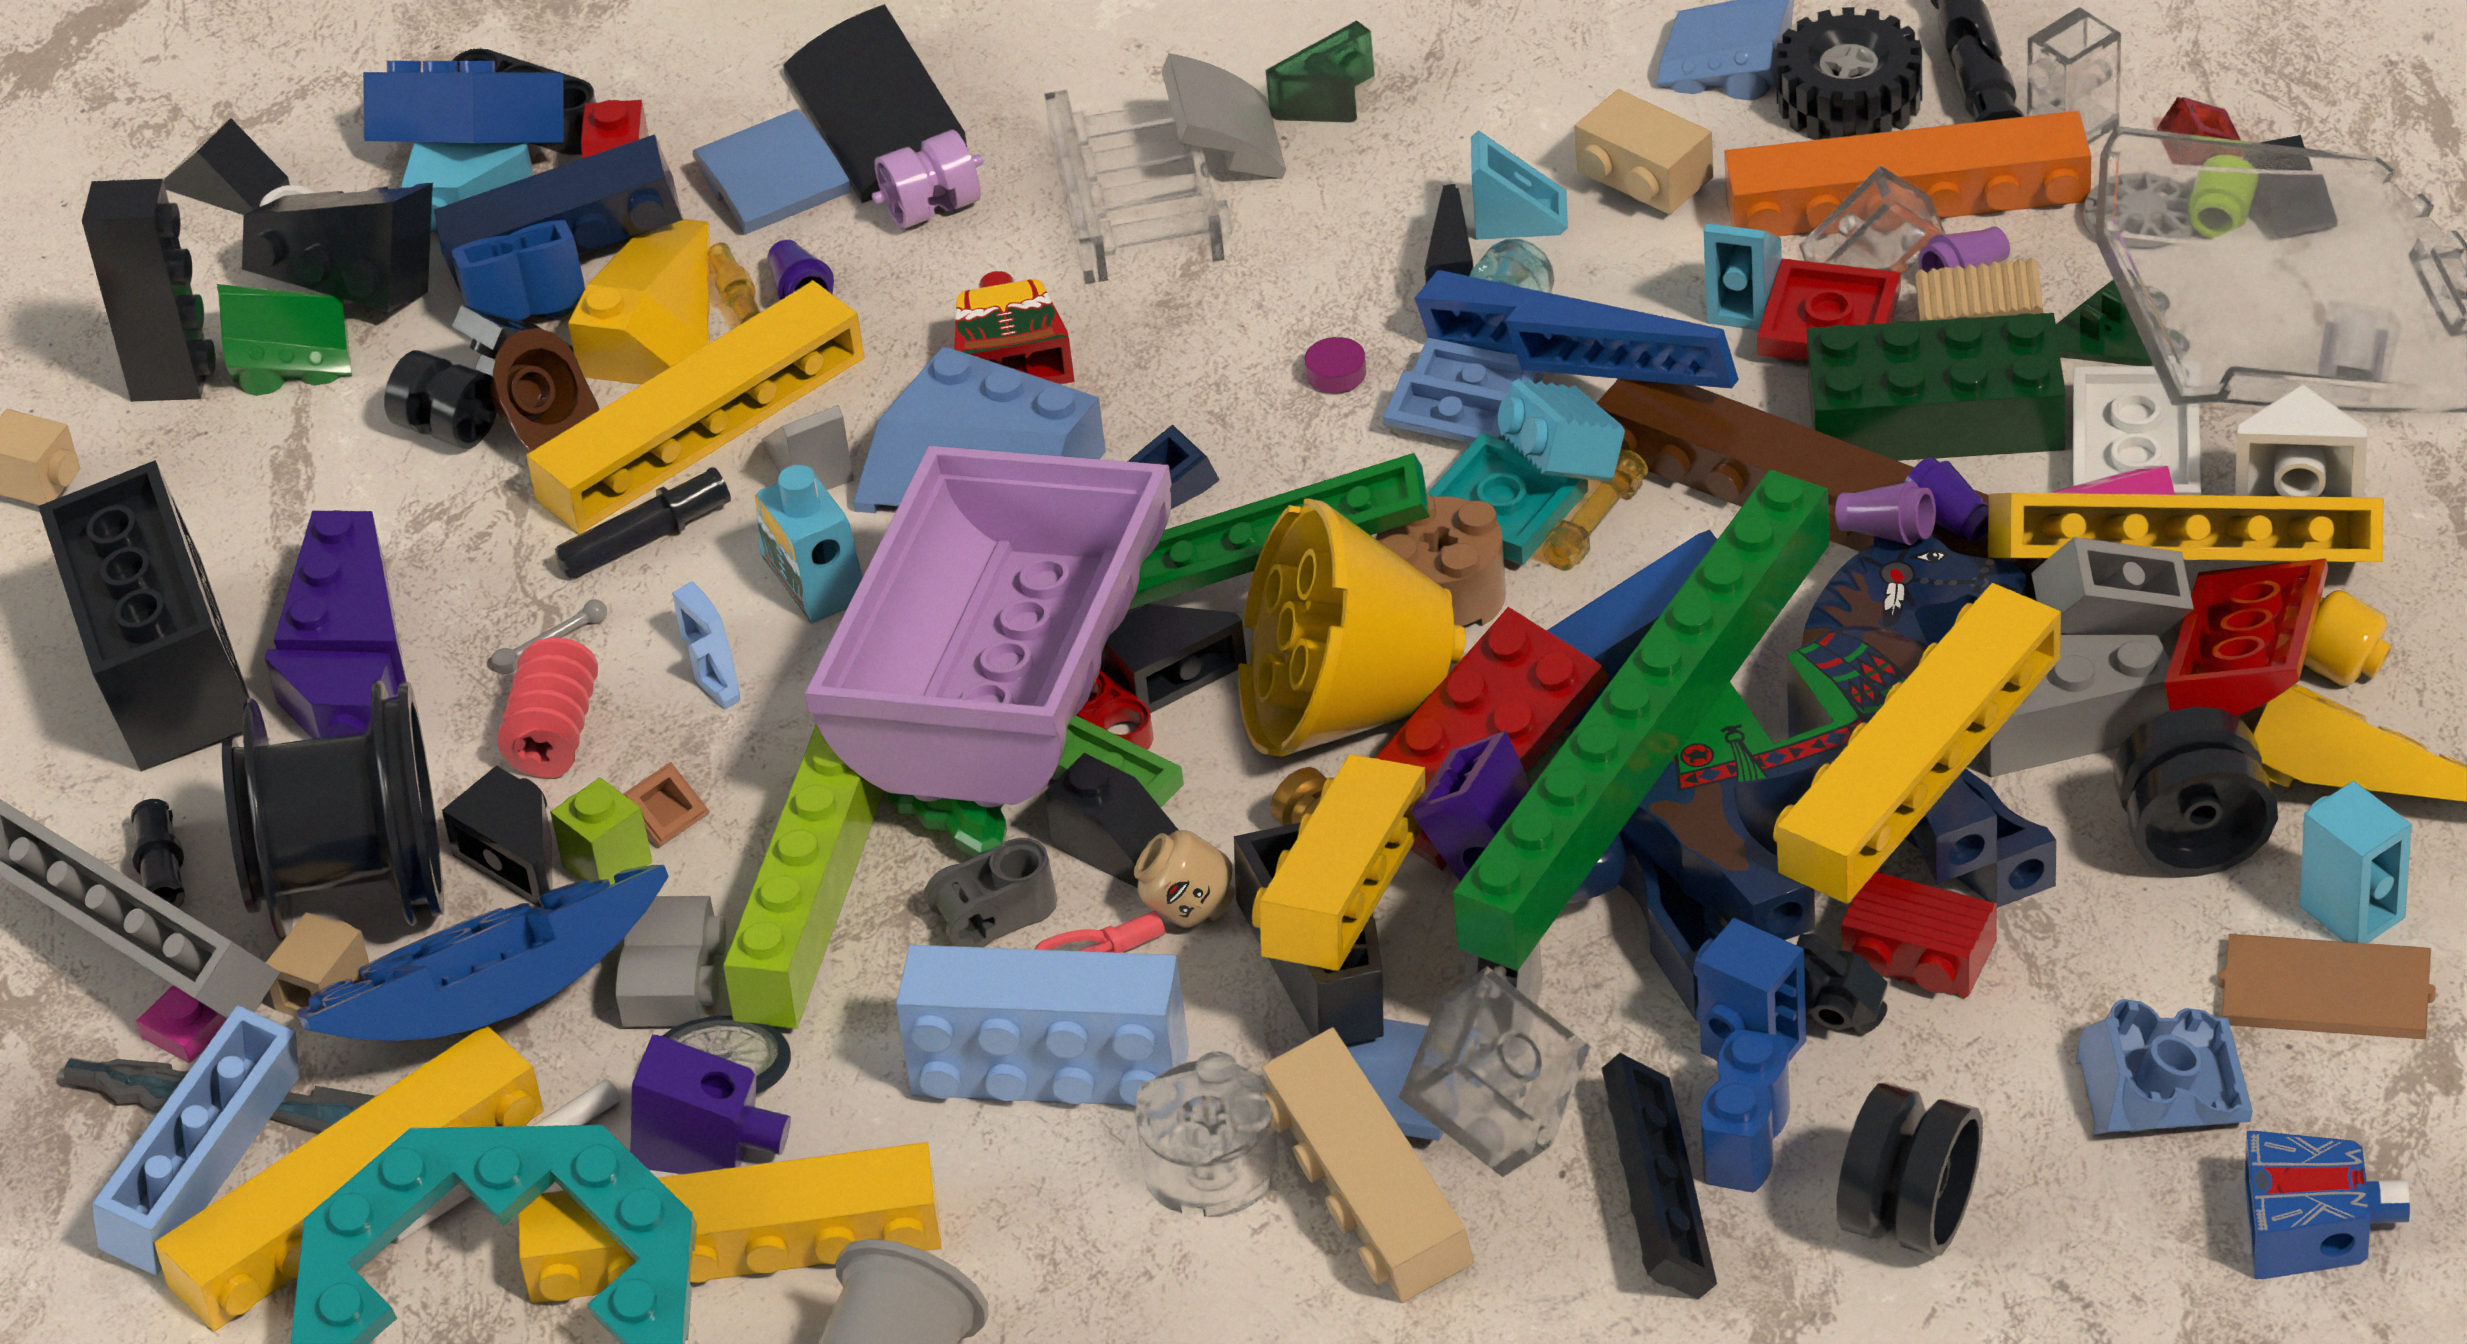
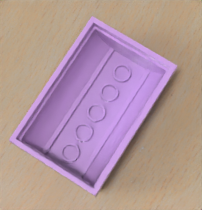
(985, 620)

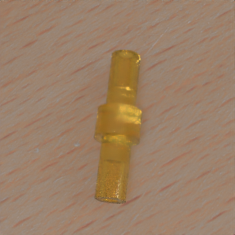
(733, 282)

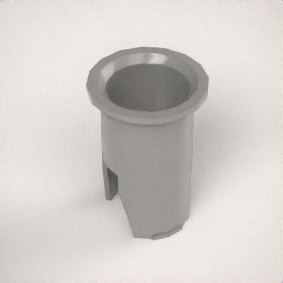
(901, 1297)

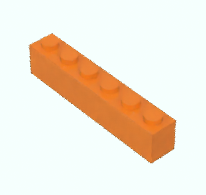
(1959, 165)

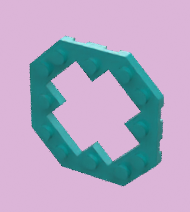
(504, 1174)

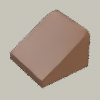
(667, 804)

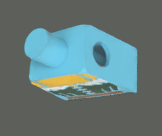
(793, 521)

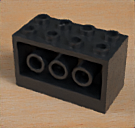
(146, 615)

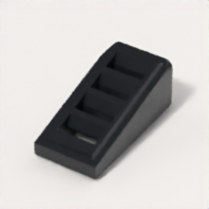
(1449, 241)

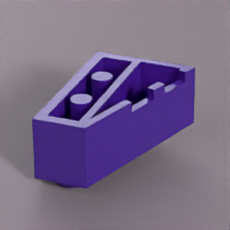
(340, 591)

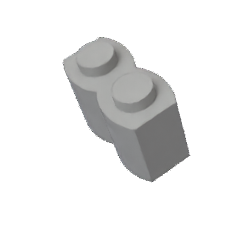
(668, 963)

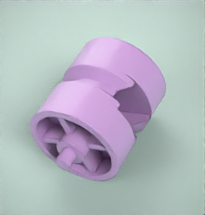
(934, 177)

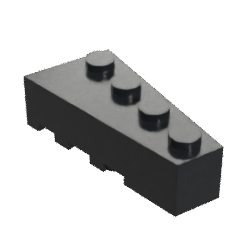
(1323, 997)

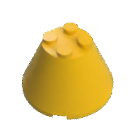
(1338, 634)

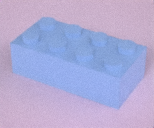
(1039, 1023)

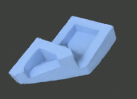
(707, 644)

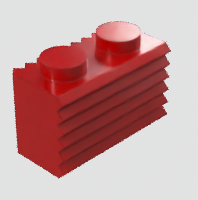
(1920, 933)

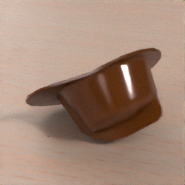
(539, 387)

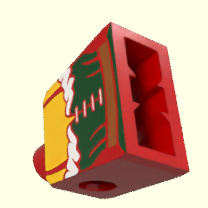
(1014, 327)

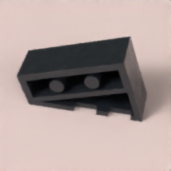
(345, 245)

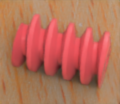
(547, 707)

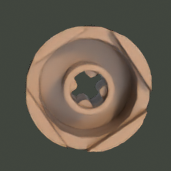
(1459, 551)

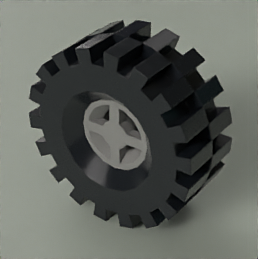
(1848, 74)

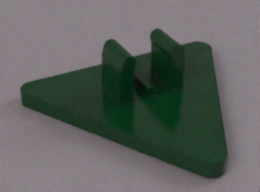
(2102, 331)

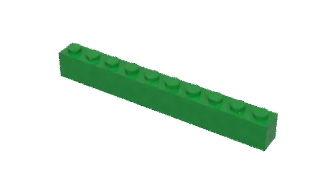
(1640, 721)

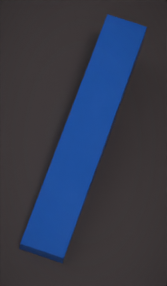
(1573, 334)

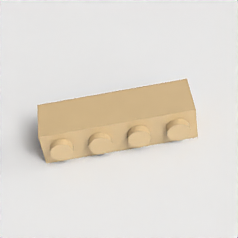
(1367, 1166)

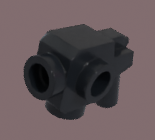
(1841, 987)

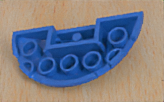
(486, 963)

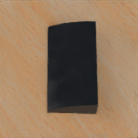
(868, 94)

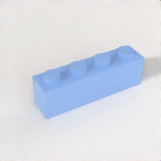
(196, 1137)

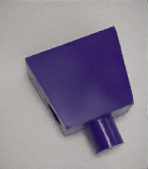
(1471, 799)
(698, 1111)

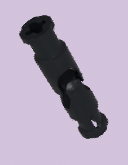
(1977, 59)

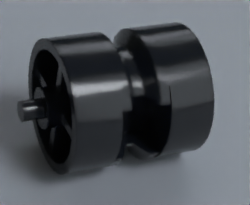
(440, 399)

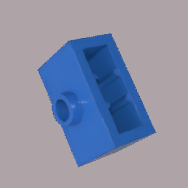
(1751, 985)

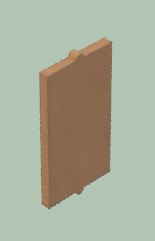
(2327, 986)

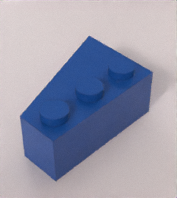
(461, 105)

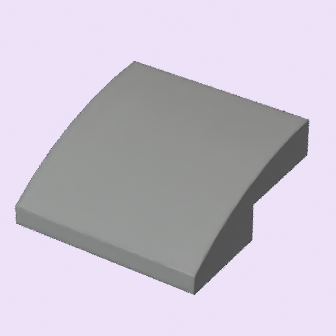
(1223, 114)

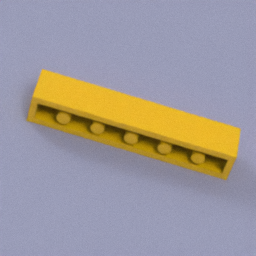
(695, 407)
(2192, 524)
(1917, 742)
(746, 1220)
(253, 1235)

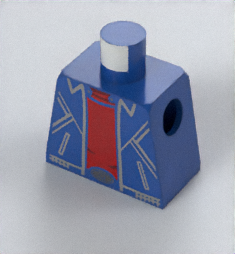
(2313, 1203)

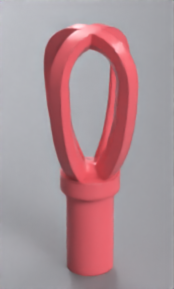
(1111, 938)

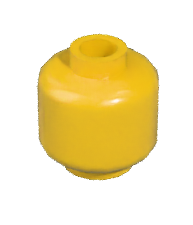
(2347, 639)

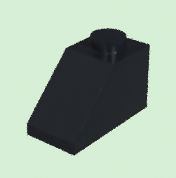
(1172, 651)
(1103, 817)
(503, 832)

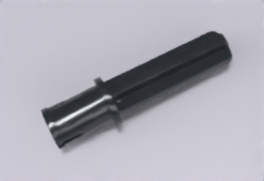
(642, 523)

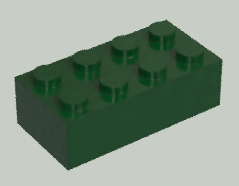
(1940, 386)

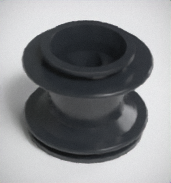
(334, 811)

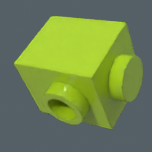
(600, 833)

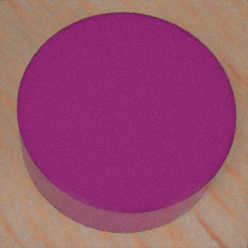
(1335, 364)

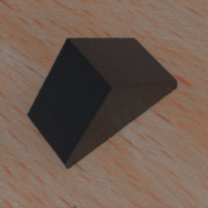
(227, 171)

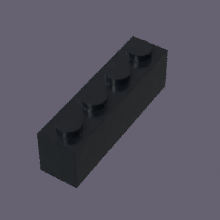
(148, 289)

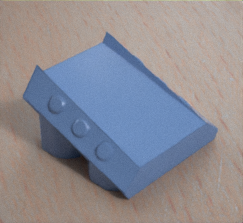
(1726, 47)
(2161, 1070)

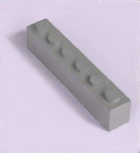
(130, 916)

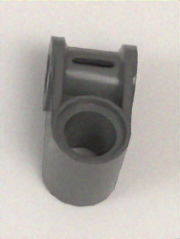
(996, 892)

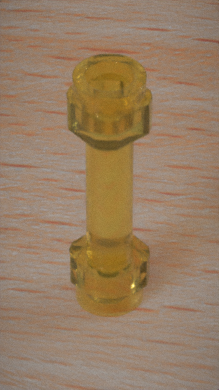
(1570, 540)

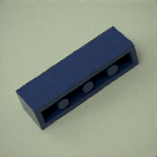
(597, 196)

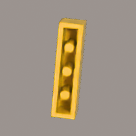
(1340, 863)

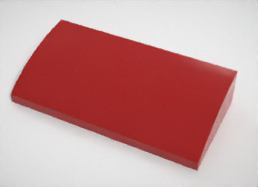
(2245, 635)

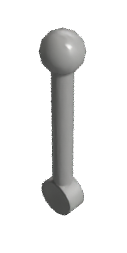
(506, 659)

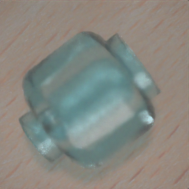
(1516, 264)

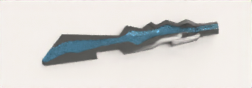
(155, 1082)

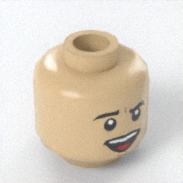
(1184, 878)

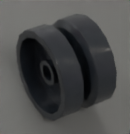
(2195, 791)
(1909, 1168)

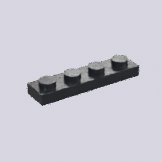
(1658, 1176)

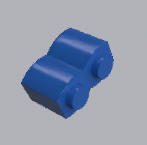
(522, 272)
(1745, 1110)

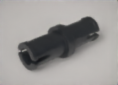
(157, 850)

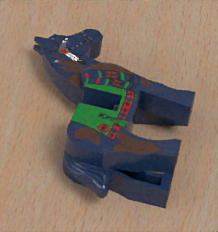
(1708, 823)

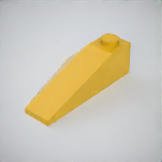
(645, 306)
(2333, 745)

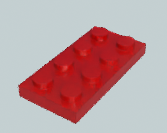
(1508, 682)

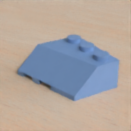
(978, 407)

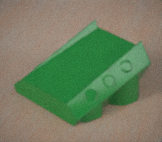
(282, 337)

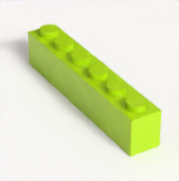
(800, 889)

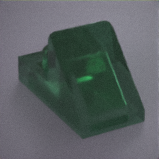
(1322, 78)

